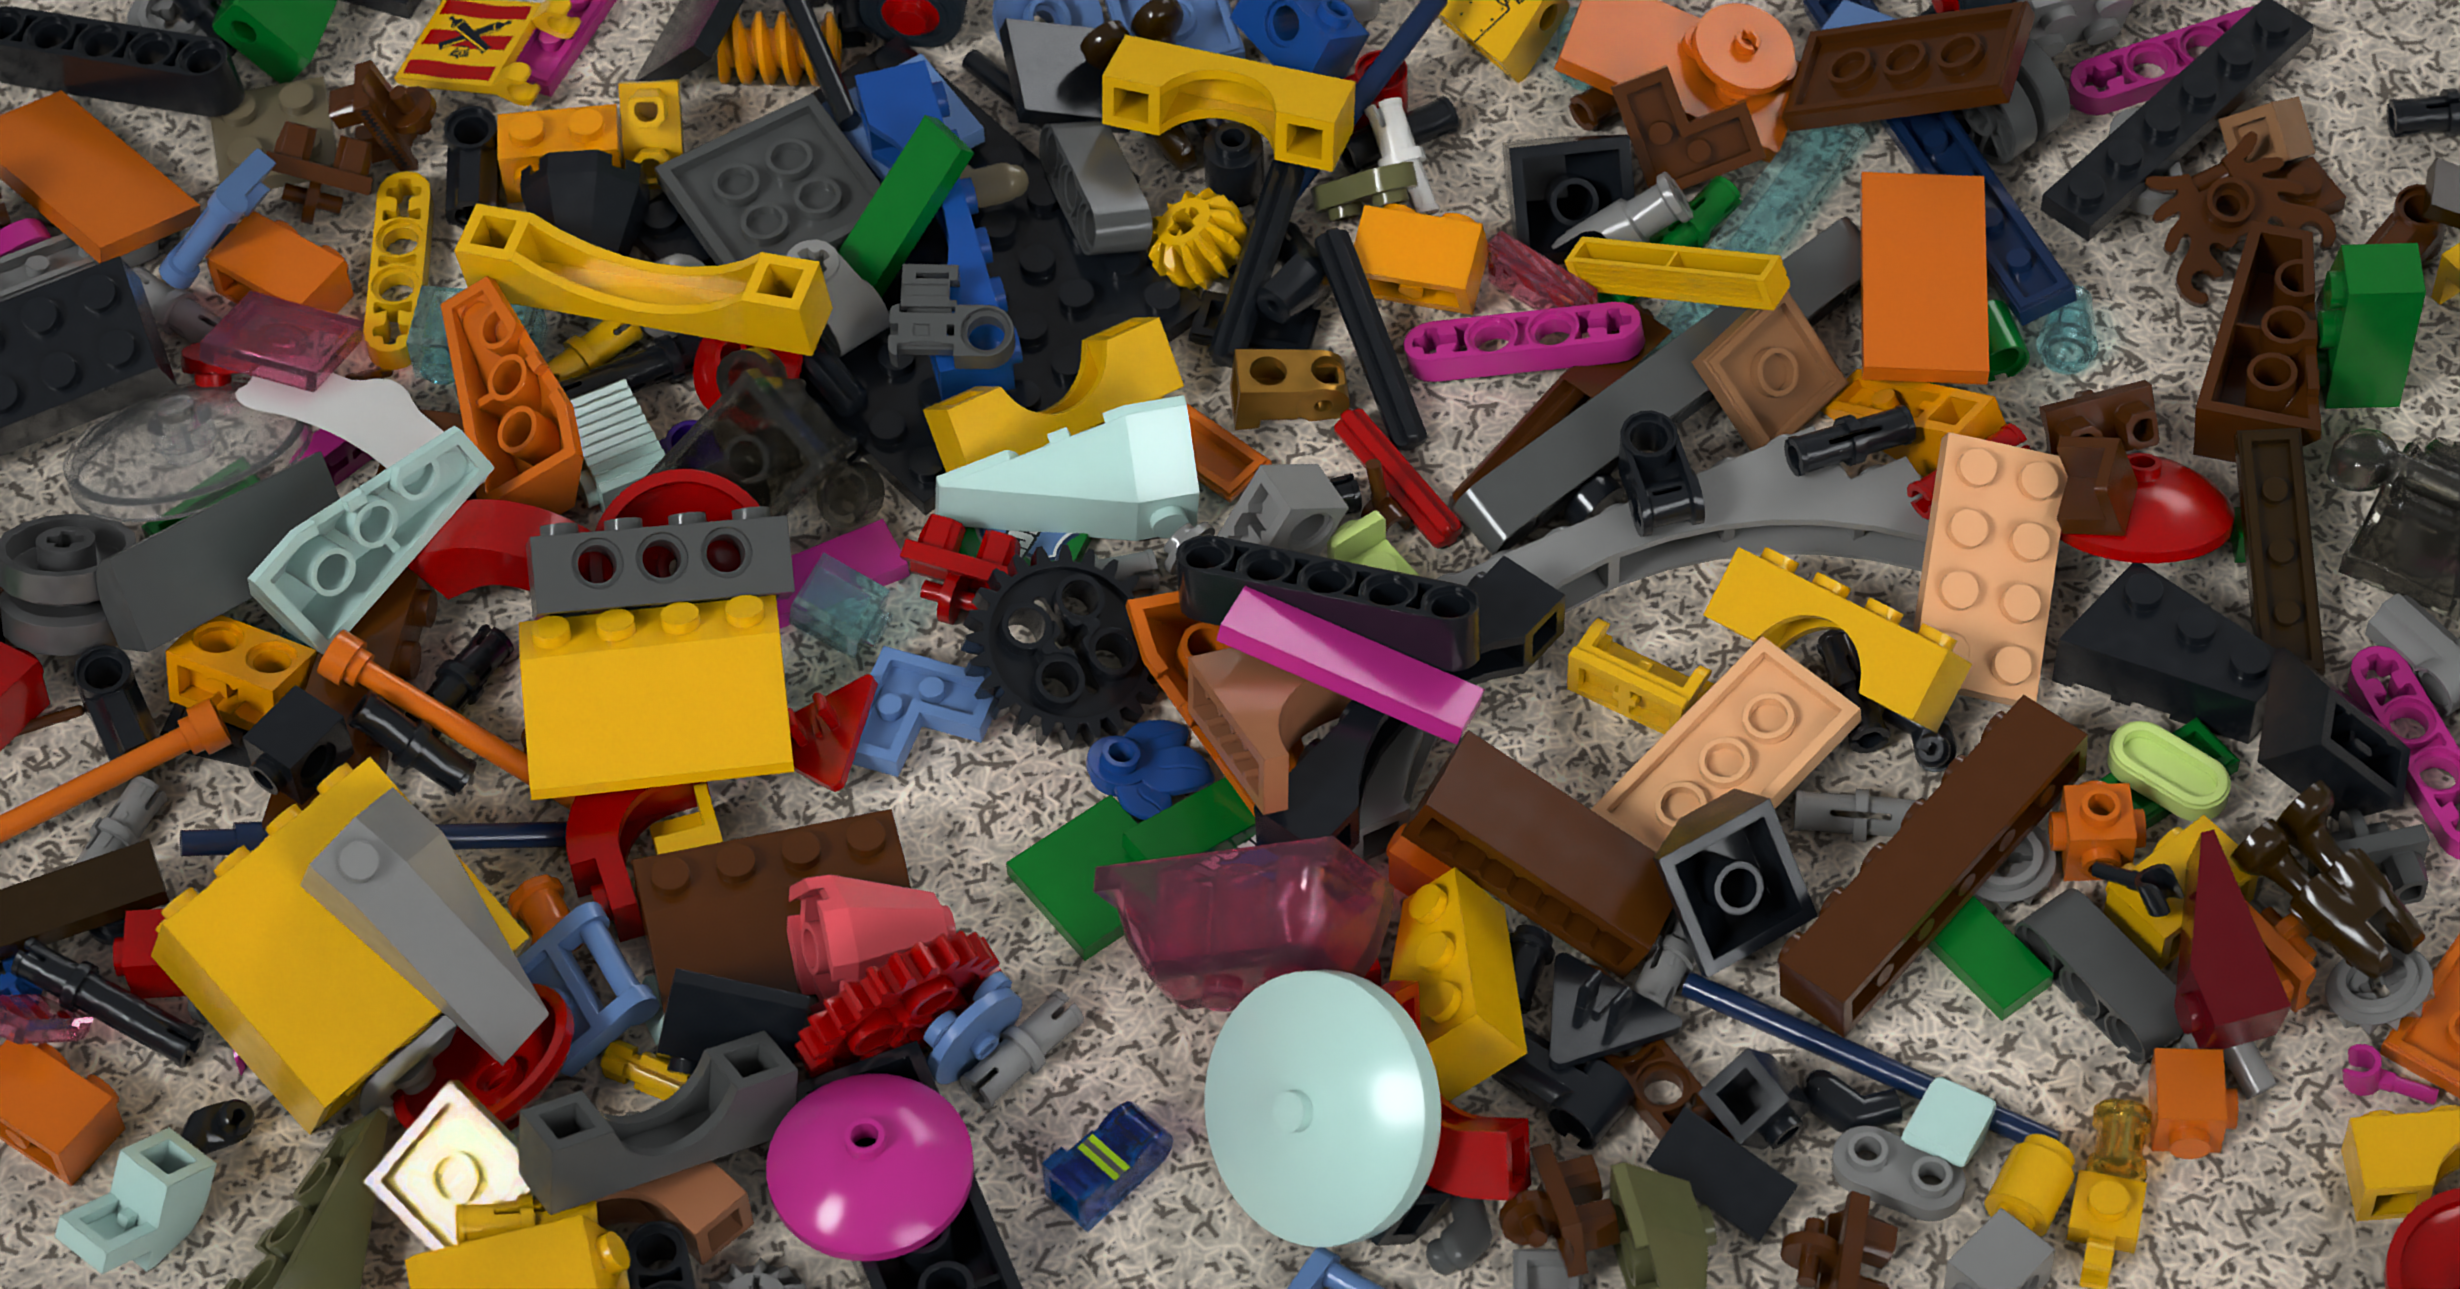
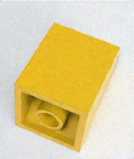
(543, 1256)

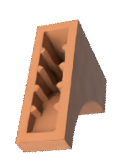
(1255, 717)

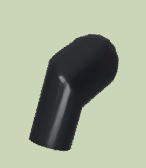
(1844, 1107)

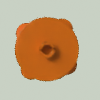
(1741, 51)

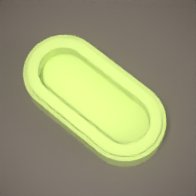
(2168, 770)

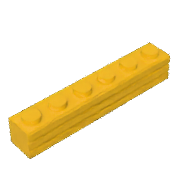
(1680, 272)

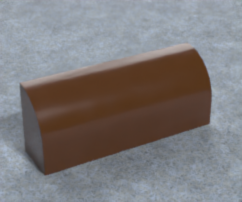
(1543, 854)

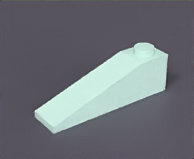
(1110, 481)
(355, 548)

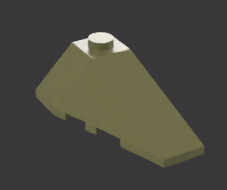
(1660, 1230)
(328, 1234)

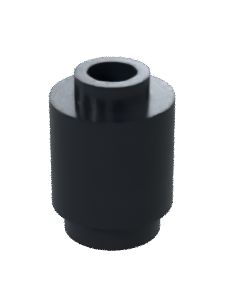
(1234, 162)

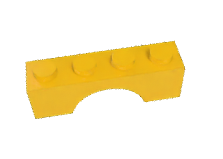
(1165, 84)
(1115, 369)
(1898, 668)
(2399, 1159)

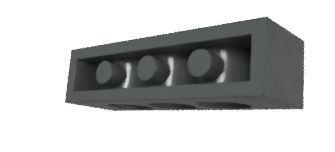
(563, 592)

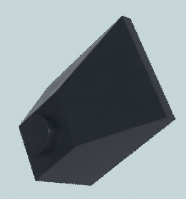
(1561, 184)

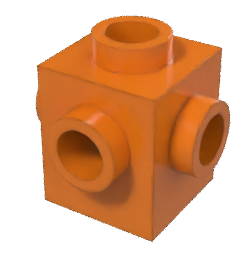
(2095, 825)

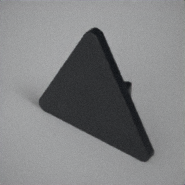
(1599, 1015)

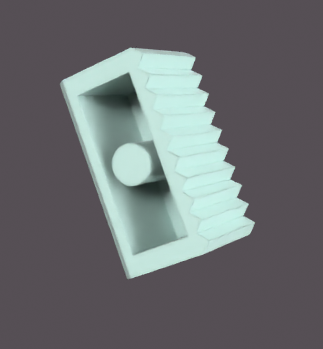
(614, 443)

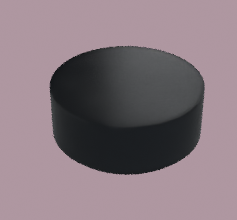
(1593, 498)

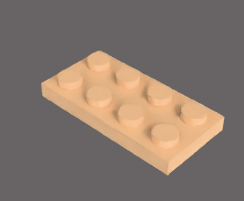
(1992, 561)
(1749, 732)

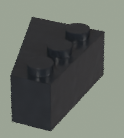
(2169, 653)

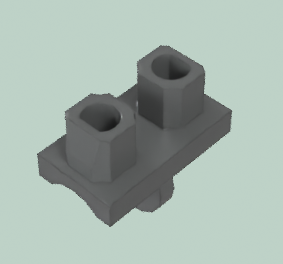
(2395, 852)

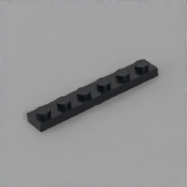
(2176, 118)

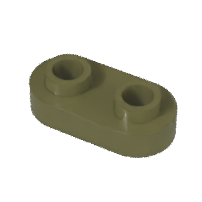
(1381, 185)

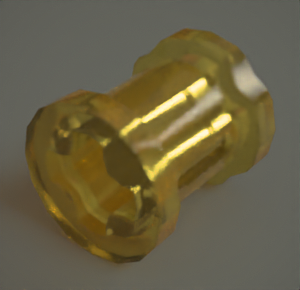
(2120, 1139)

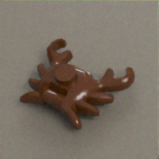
(2219, 207)

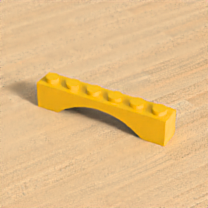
(751, 302)

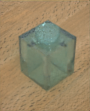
(841, 607)

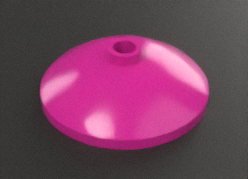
(874, 1197)

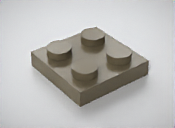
(261, 119)

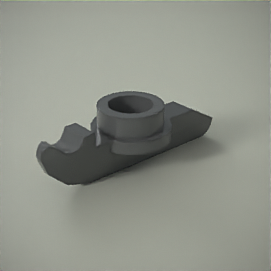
(409, 1068)

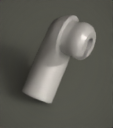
(2245, 1064)

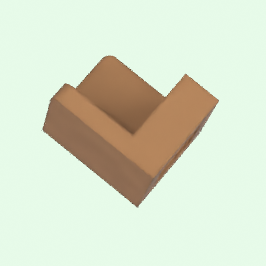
(2279, 130)

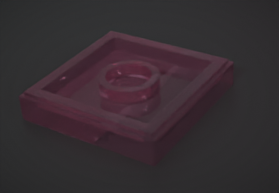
(281, 341)

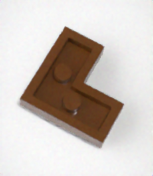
(1683, 148)

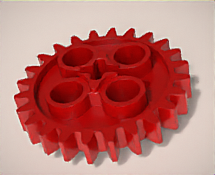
(896, 1002)

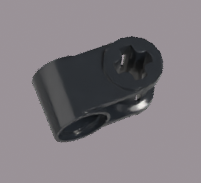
(1659, 483)

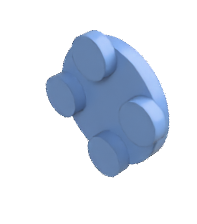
(972, 1036)

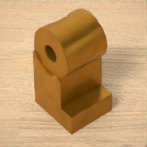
(1287, 386)

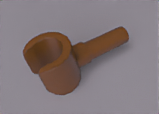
(1381, 499)

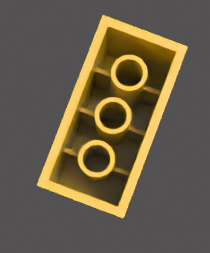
(284, 974)

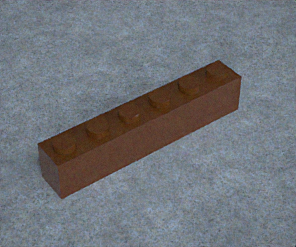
(1931, 865)

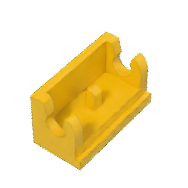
(1631, 681)

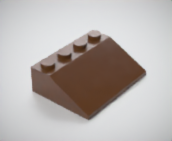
(728, 901)

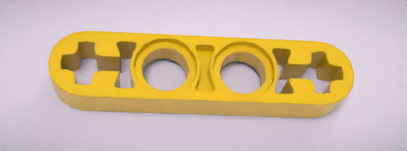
(395, 270)

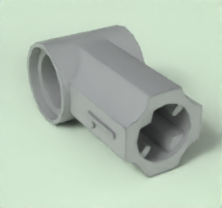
(2424, 644)

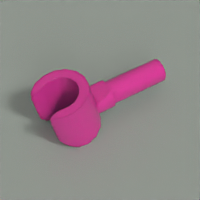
(2376, 1078)

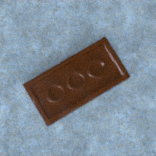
(1909, 66)

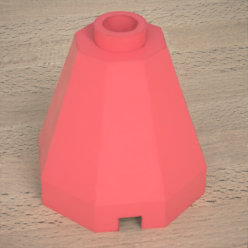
(855, 926)

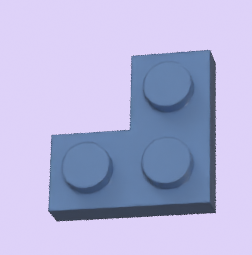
(915, 695)

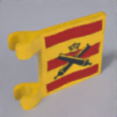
(477, 43)

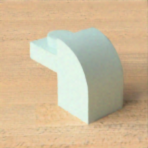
(150, 1207)

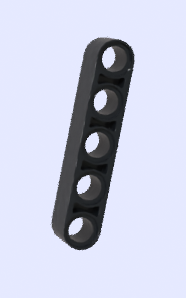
(118, 62)
(1400, 610)

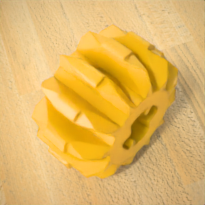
(1197, 239)

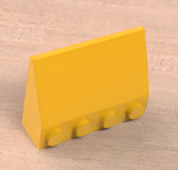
(654, 697)

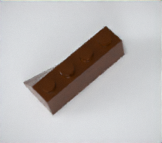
(2265, 348)

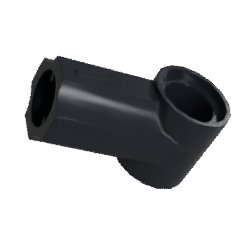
(471, 163)
(116, 711)
(1576, 1099)

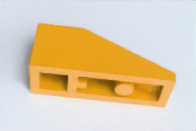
(1932, 406)

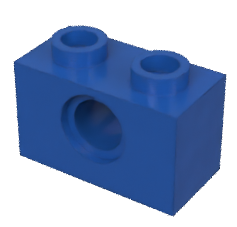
(1303, 33)

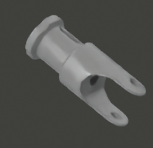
(1638, 217)

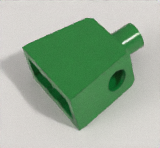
(274, 33)

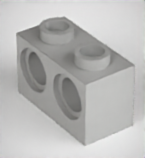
(1287, 509)

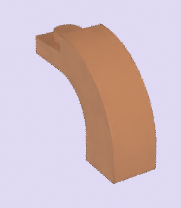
(697, 1200)

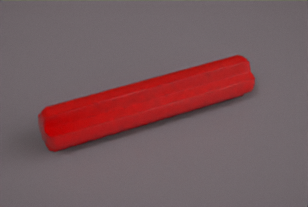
(1401, 479)

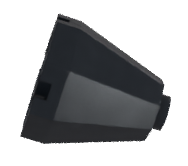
(589, 197)

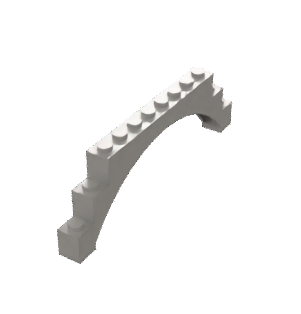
(1747, 505)

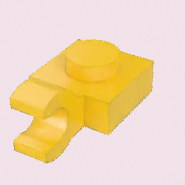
(2106, 1219)

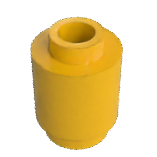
(2033, 1182)

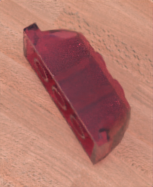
(1242, 916)

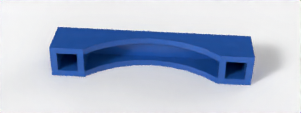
(890, 110)

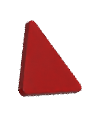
(829, 732)

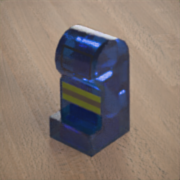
(1106, 1164)

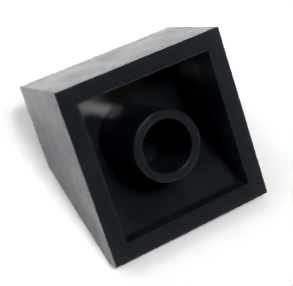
(1732, 879)
(717, 1010)

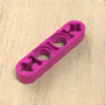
(2130, 88)
(1524, 349)
(2429, 751)

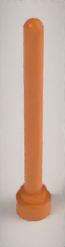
(351, 663)
(197, 732)

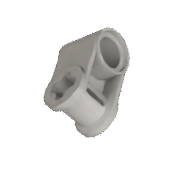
(856, 305)

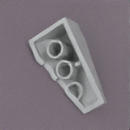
(417, 909)

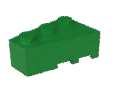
(2368, 324)

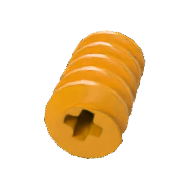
(771, 50)

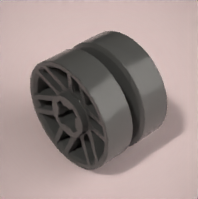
(2034, 111)

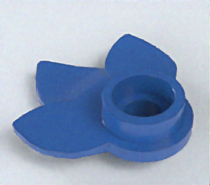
(1148, 767)

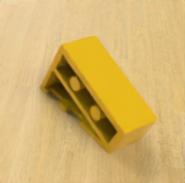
(1461, 954)

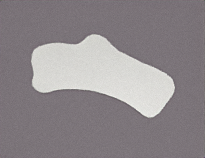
(367, 413)

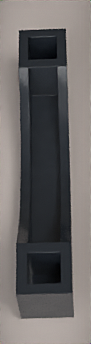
(1332, 773)

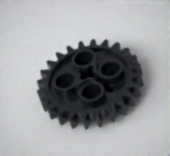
(1016, 669)

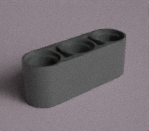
(1095, 187)
(2105, 972)

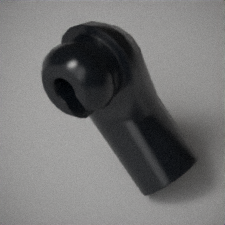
(1931, 749)
(219, 1125)

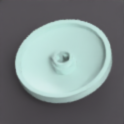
(1322, 1108)

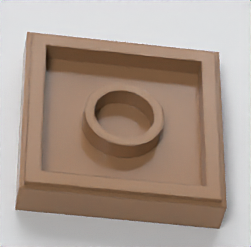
(1770, 372)

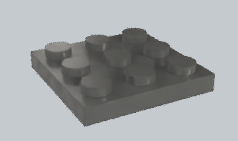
(771, 184)

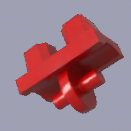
(938, 558)

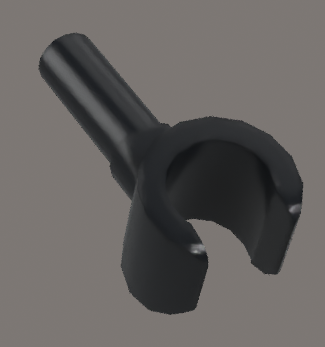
(2152, 884)

